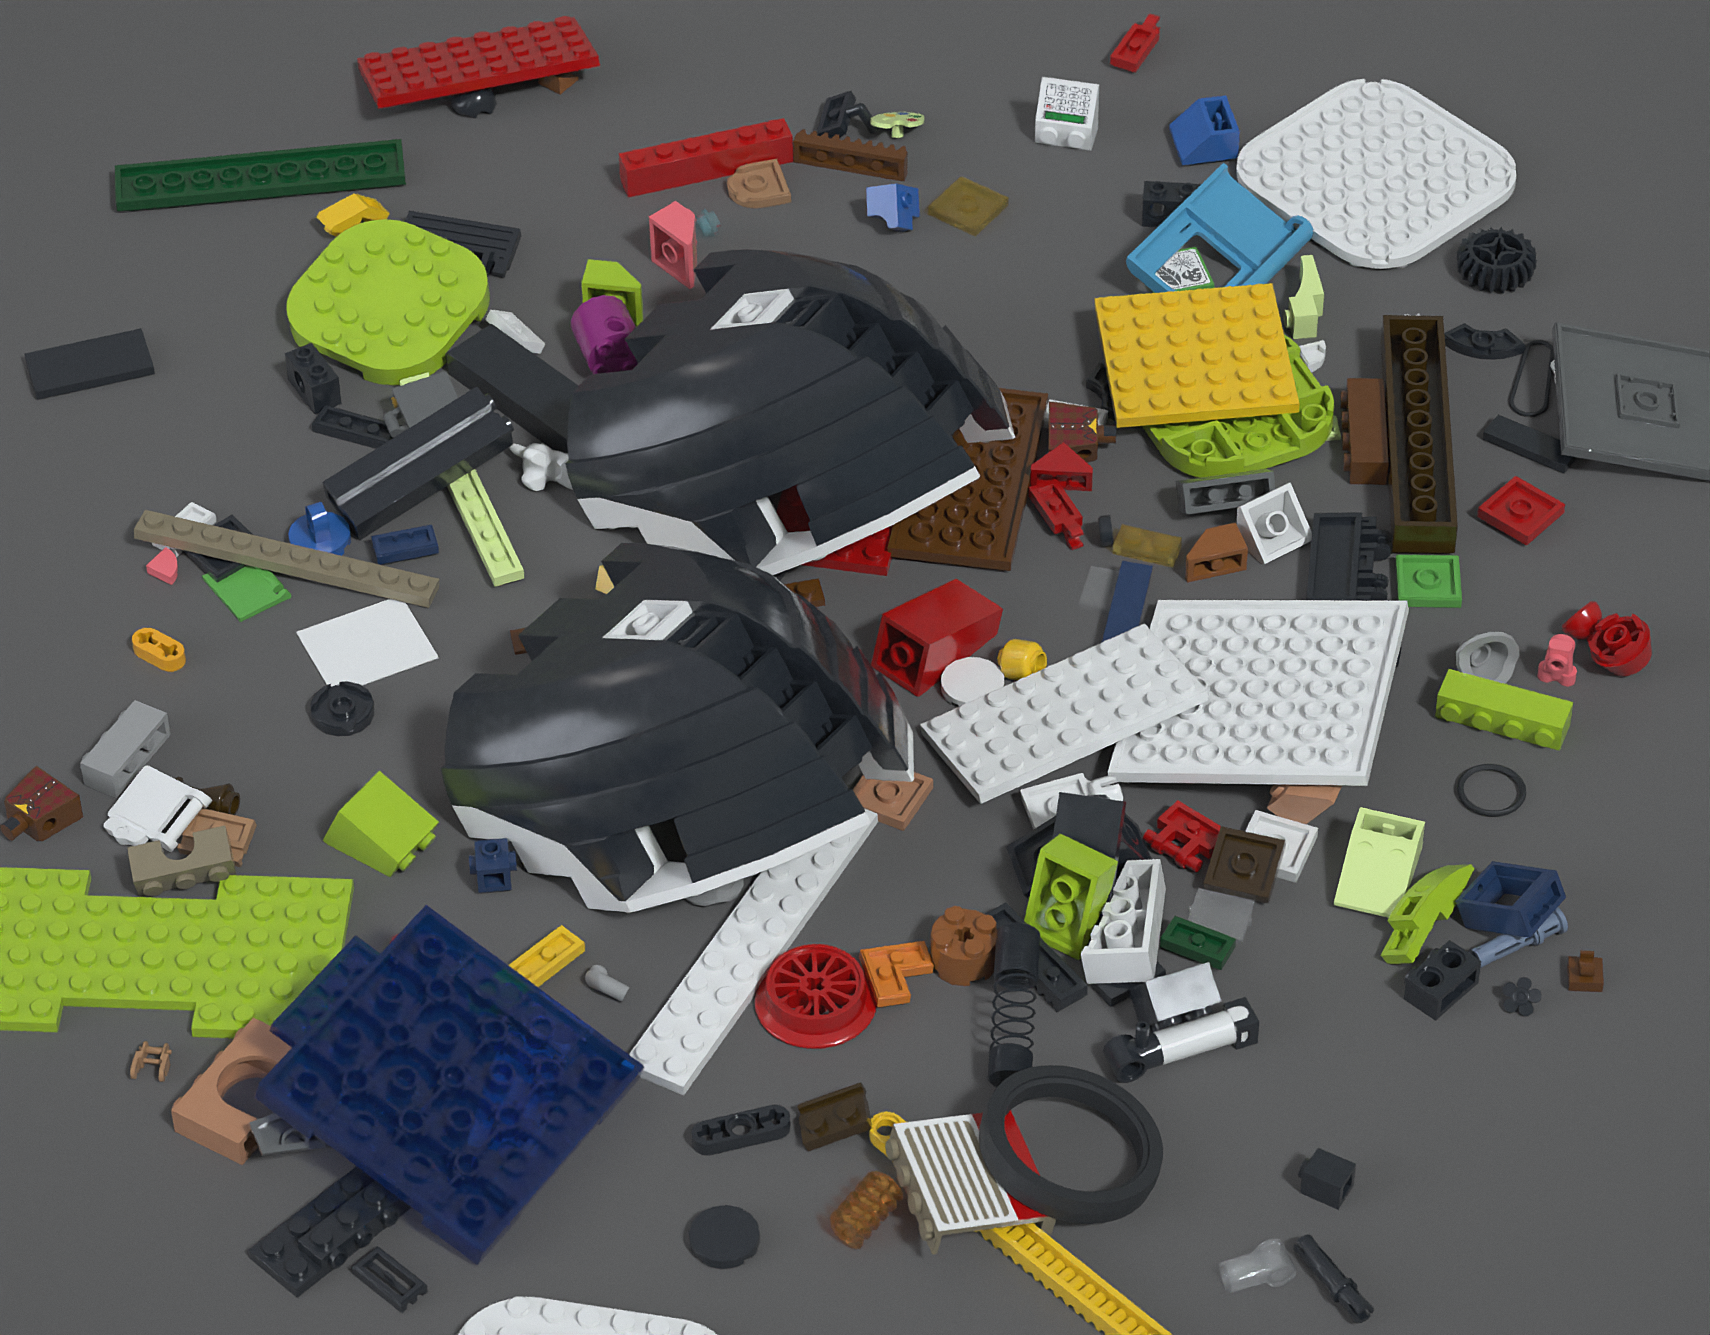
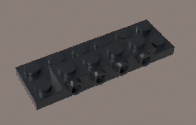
(327, 1231)

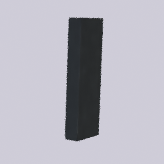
(351, 427)
(1527, 443)

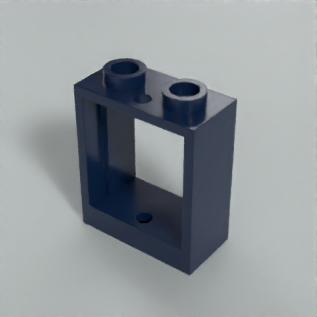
(1539, 892)

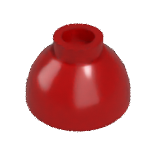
(1583, 622)

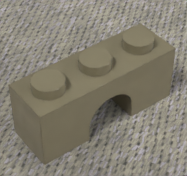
(209, 861)

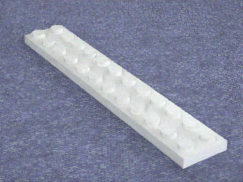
(738, 960)

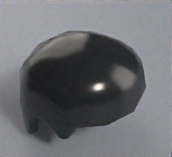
(474, 102)

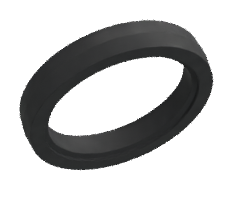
(1044, 1195)

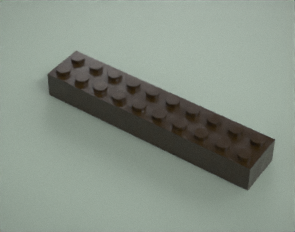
(1418, 434)

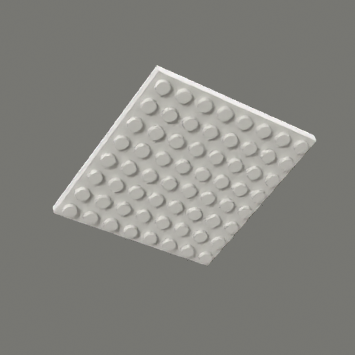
(1288, 690)

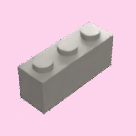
(125, 748)

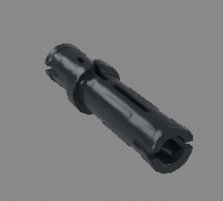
(1340, 1287)

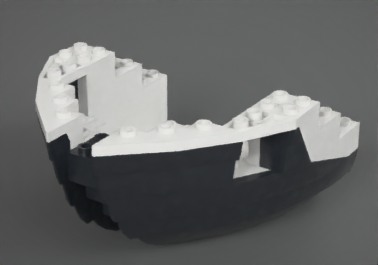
(776, 384)
(667, 699)

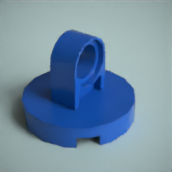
(320, 530)

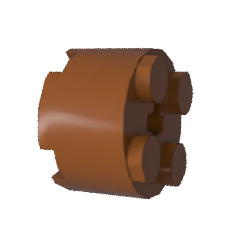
(963, 945)

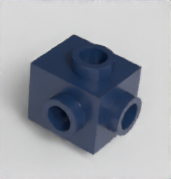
(492, 858)

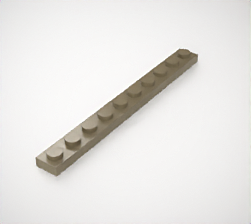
(286, 558)

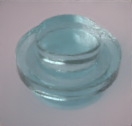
(708, 223)

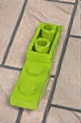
(1420, 907)

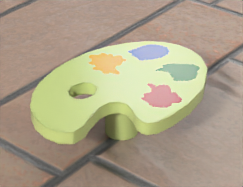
(896, 121)

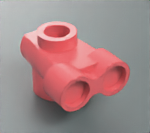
(1559, 661)

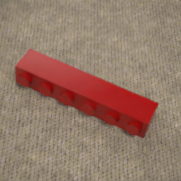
(704, 157)

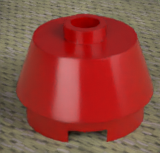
(1621, 644)

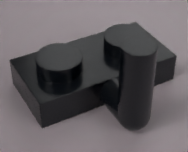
(839, 111)

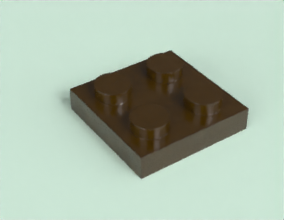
(1244, 864)

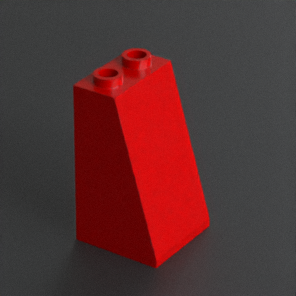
(933, 632)

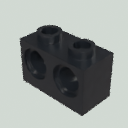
(1162, 199)
(1442, 979)

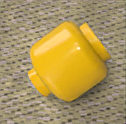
(1021, 659)

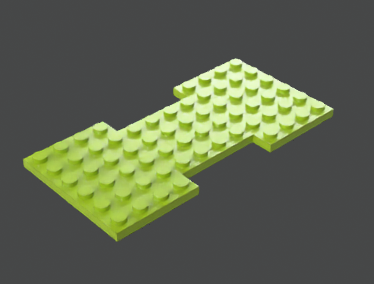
(207, 956)

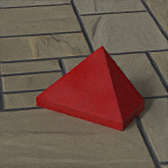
(1064, 466)

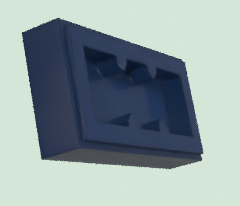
(405, 544)

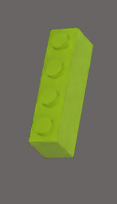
(1504, 709)

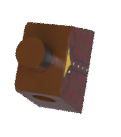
(1078, 429)
(40, 807)

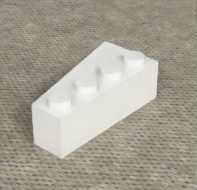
(1129, 932)

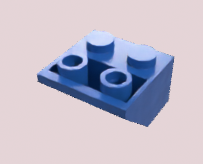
(1206, 132)

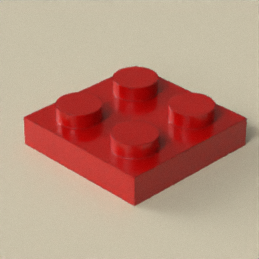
(1521, 510)

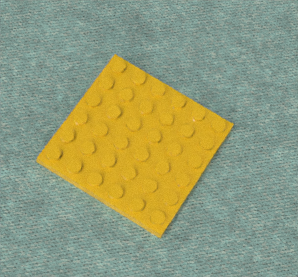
(1195, 355)

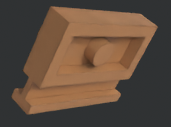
(238, 828)

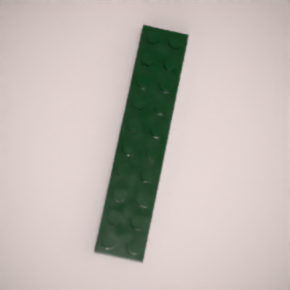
(259, 175)

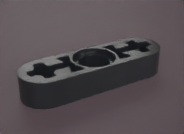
(749, 1118)

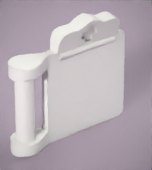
(149, 807)

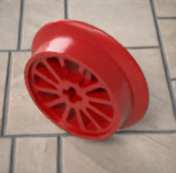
(814, 993)

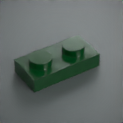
(1198, 942)

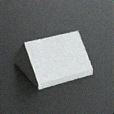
(1273, 524)

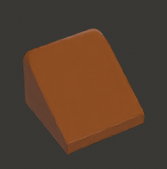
(559, 82)

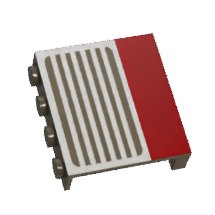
(950, 1182)

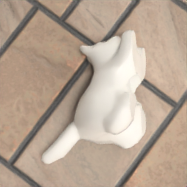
(542, 465)

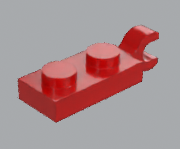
(1136, 44)
(1058, 511)

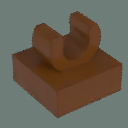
(1585, 972)

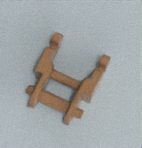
(140, 1059)

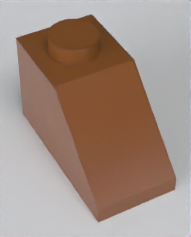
(1217, 553)

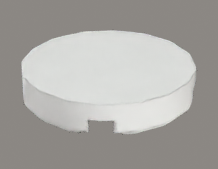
(970, 680)

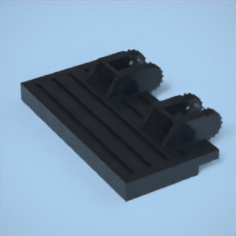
(489, 242)
(1344, 558)

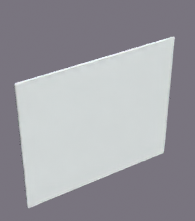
(367, 644)

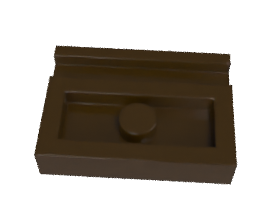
(834, 1116)

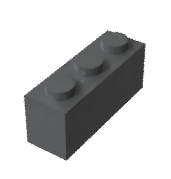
(1223, 490)

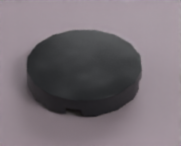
(342, 709)
(724, 1236)

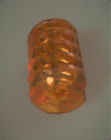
(865, 1209)

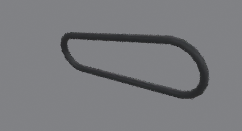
(1518, 376)

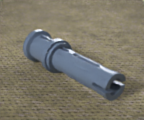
(1507, 944)

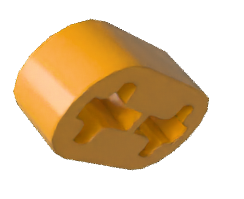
(156, 652)

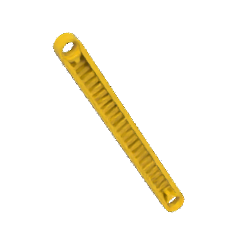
(1055, 1267)

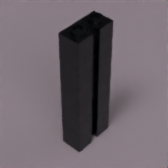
(518, 383)
(419, 462)

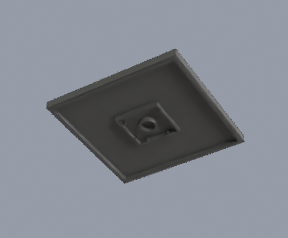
(1633, 400)

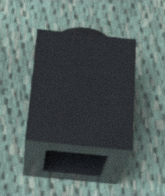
(1327, 1178)

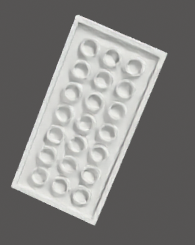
(1063, 713)

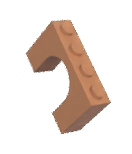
(202, 1112)

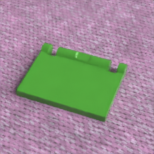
(249, 591)

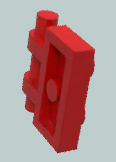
(1188, 827)

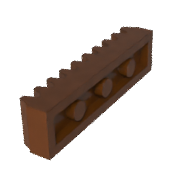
(850, 156)

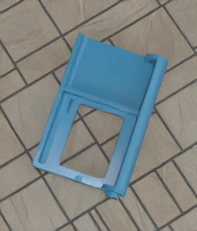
(1232, 224)

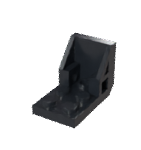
(1026, 850)

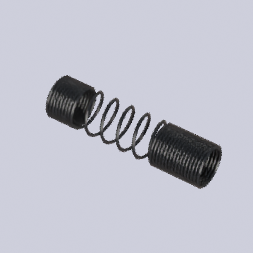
(1017, 971)

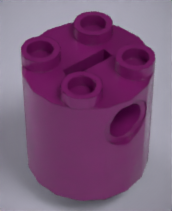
(601, 332)

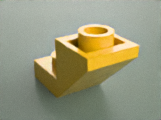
(350, 213)

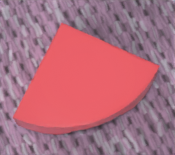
(164, 566)

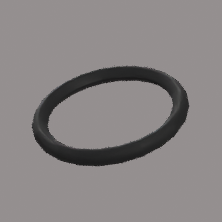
(1491, 813)

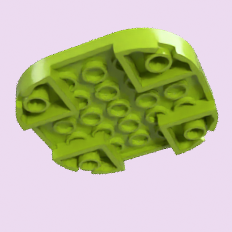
(388, 300)
(1254, 441)

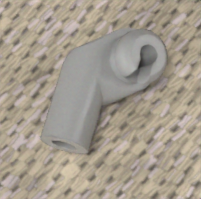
(599, 980)

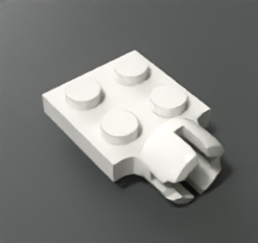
(1042, 799)

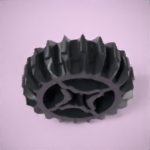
(1496, 259)

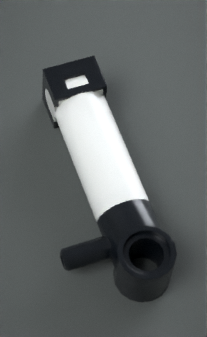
(1134, 1056)

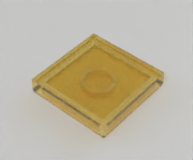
(968, 206)

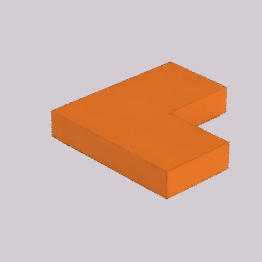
(889, 965)

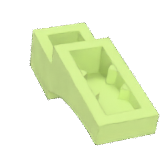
(1307, 304)

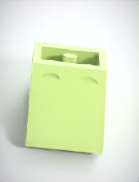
(1379, 862)

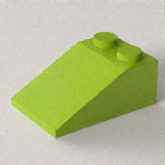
(1069, 893)

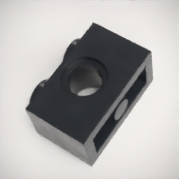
(313, 378)

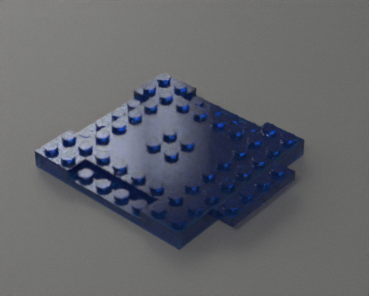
(443, 1077)

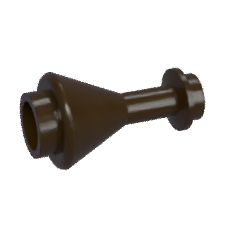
(223, 797)

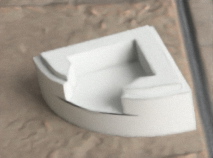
(1313, 354)

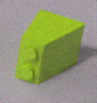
(382, 827)

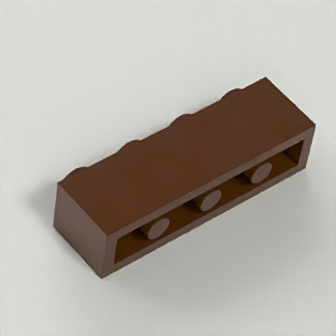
(1366, 431)

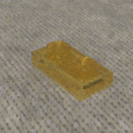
(1147, 545)

